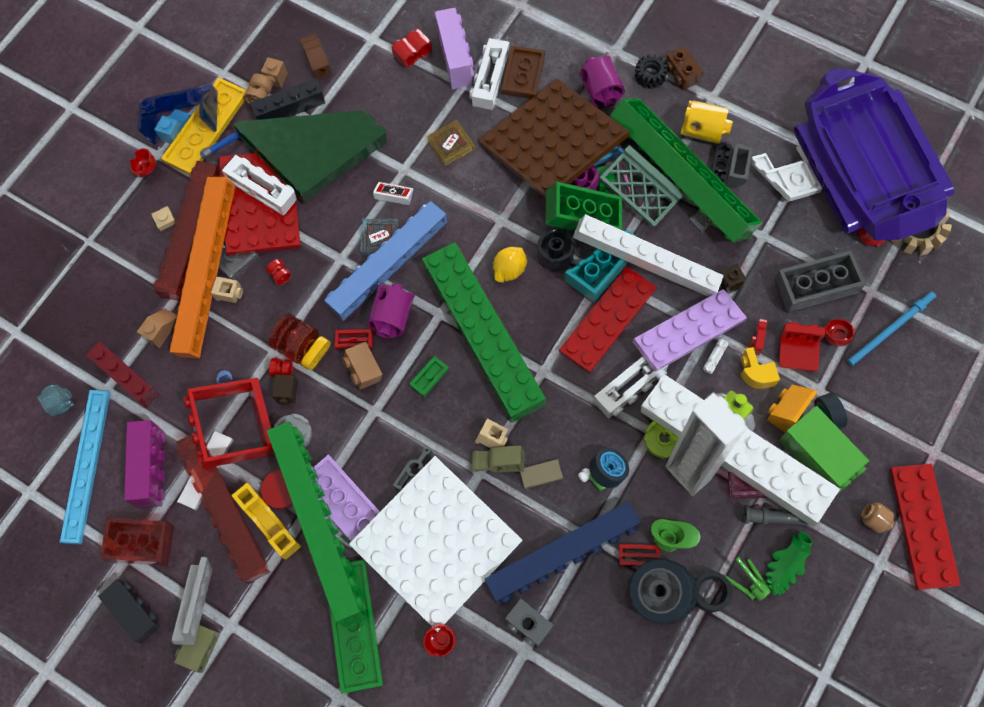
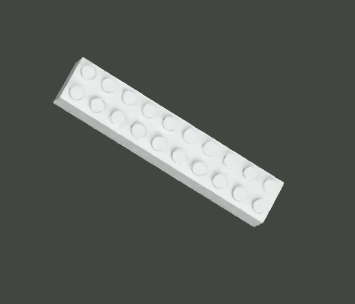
(705, 443)
(751, 458)

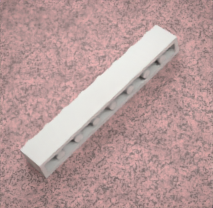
(647, 256)

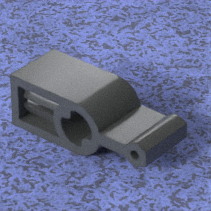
(407, 474)

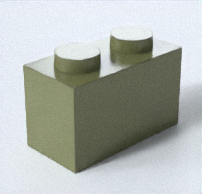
(197, 656)

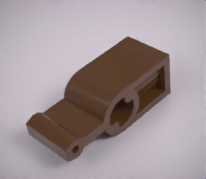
(315, 56)

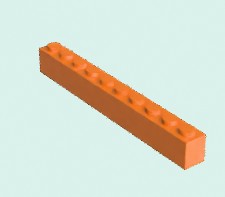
(202, 268)

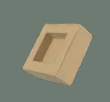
(163, 218)

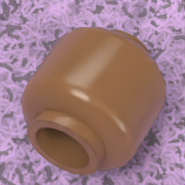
(877, 517)

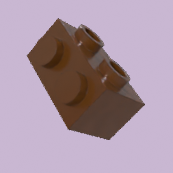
(684, 68)

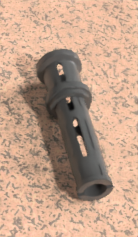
(767, 516)

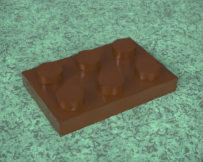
(523, 71)

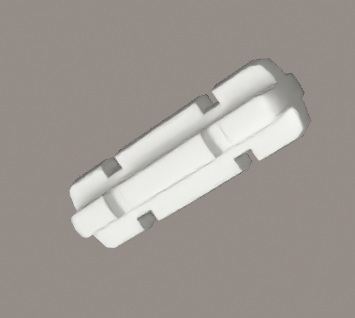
(715, 356)

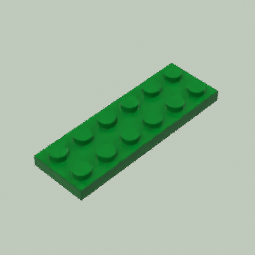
(357, 643)

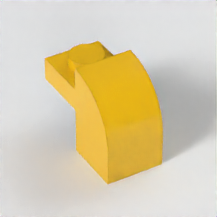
(758, 375)

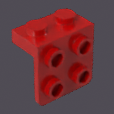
(800, 346)

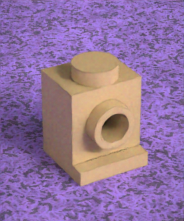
(223, 286)
(492, 435)

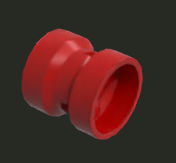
(279, 273)
(279, 367)

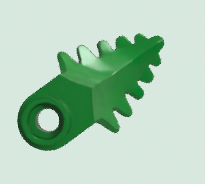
(788, 563)

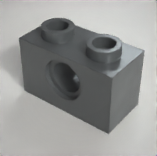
(541, 625)

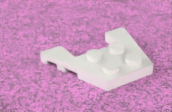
(792, 180)

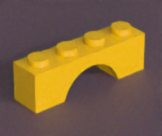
(267, 521)

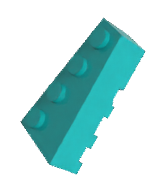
(595, 273)

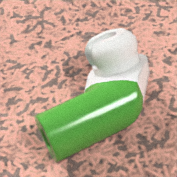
(585, 475)

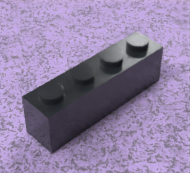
(289, 101)

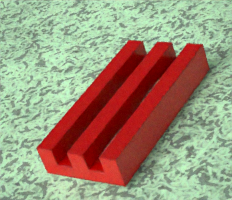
(369, 339)
(637, 555)

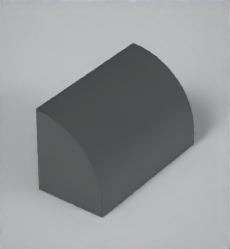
(739, 166)

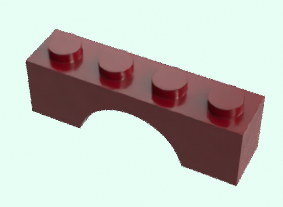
(122, 374)

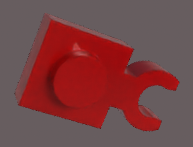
(757, 341)

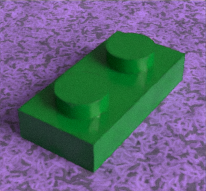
(429, 376)

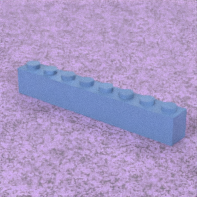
(386, 260)

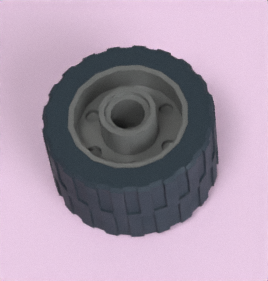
(647, 587)

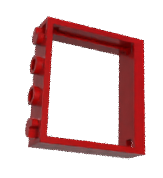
(226, 389)

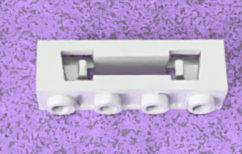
(481, 94)
(282, 195)
(608, 404)

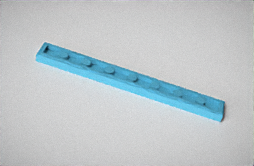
(85, 467)

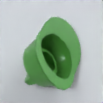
(674, 535)

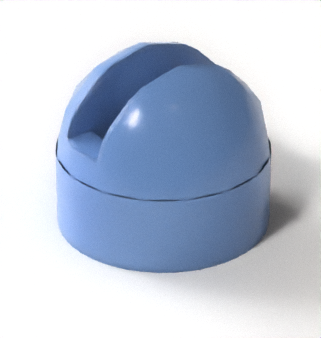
(225, 379)

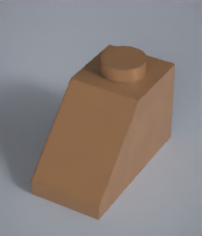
(158, 327)

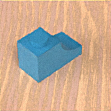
(170, 126)

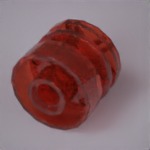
(292, 337)

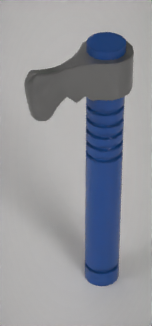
(207, 152)

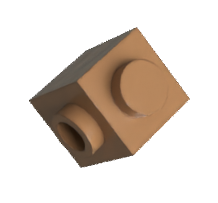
(275, 71)

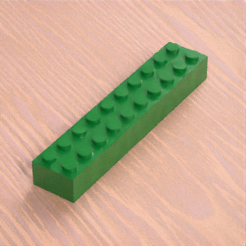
(686, 170)
(484, 333)
(317, 525)

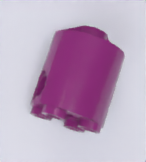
(601, 81)
(390, 310)

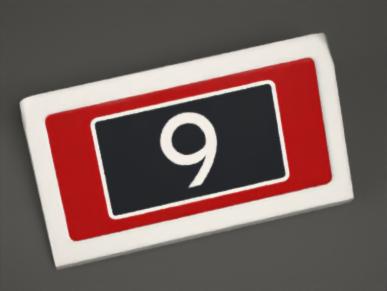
(393, 193)

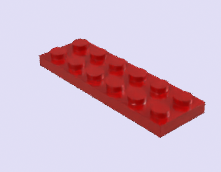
(607, 320)
(924, 527)

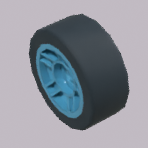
(832, 408)
(609, 468)

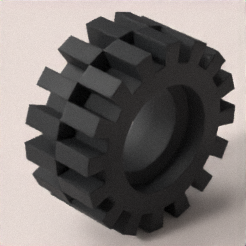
(651, 62)

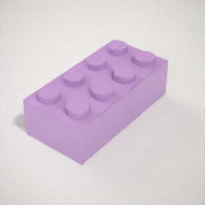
(454, 48)

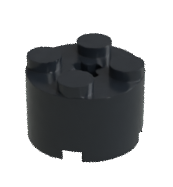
(556, 248)

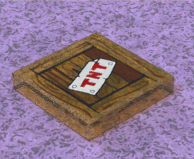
(450, 142)

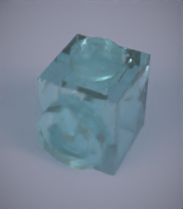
(55, 400)

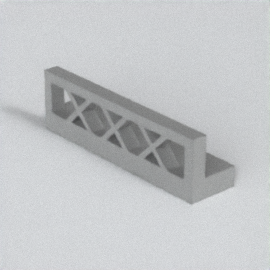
(192, 603)

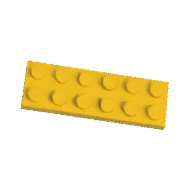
(197, 135)

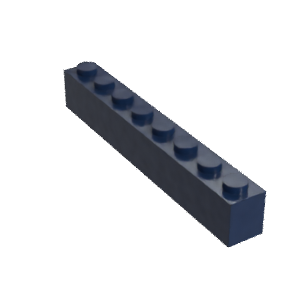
(562, 552)

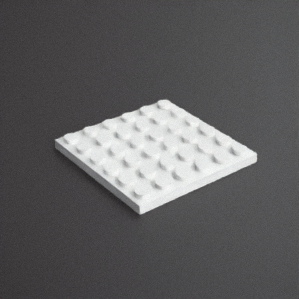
(435, 542)

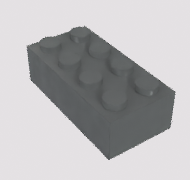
(819, 281)

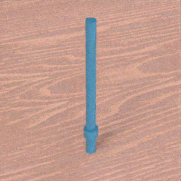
(917, 307)

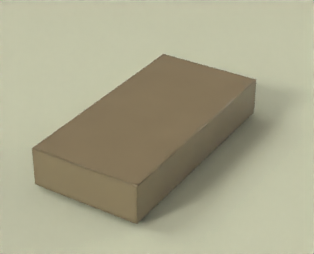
(541, 474)

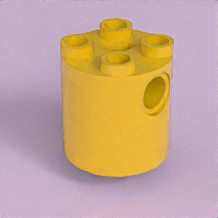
(706, 122)

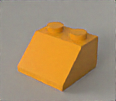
(791, 406)

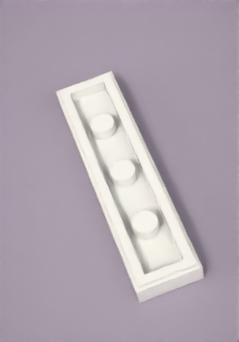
(218, 445)

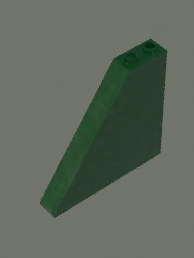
(313, 149)

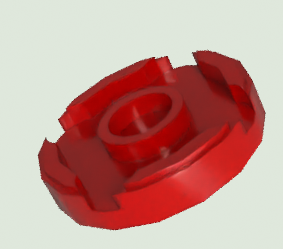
(275, 491)

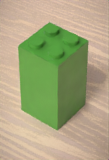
(824, 449)

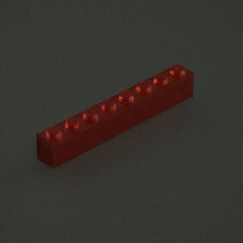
(176, 260)
(224, 513)

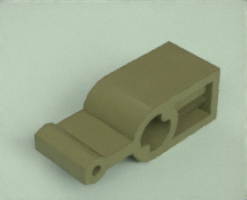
(499, 459)

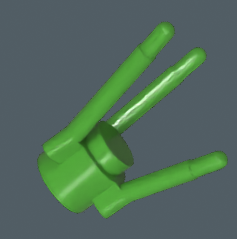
(759, 587)

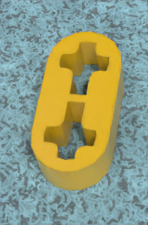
(315, 353)

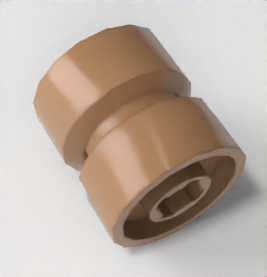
(258, 88)

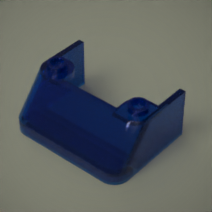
(203, 95)

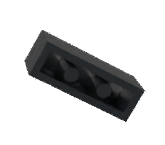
(130, 610)

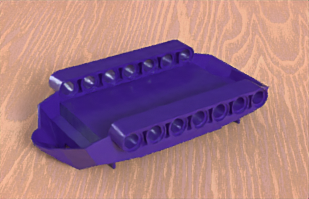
(872, 157)

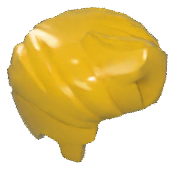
(509, 264)

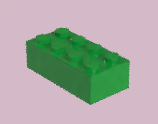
(569, 203)

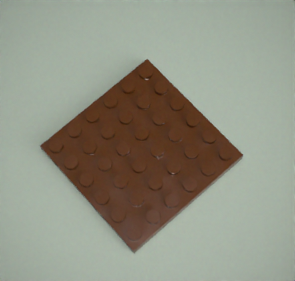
(553, 137)

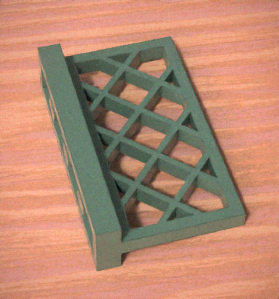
(653, 178)

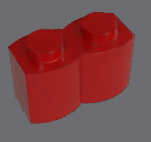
(411, 48)

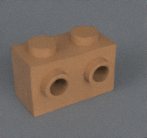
(362, 366)

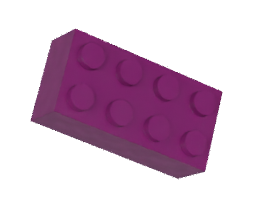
(144, 464)

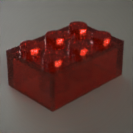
(137, 541)

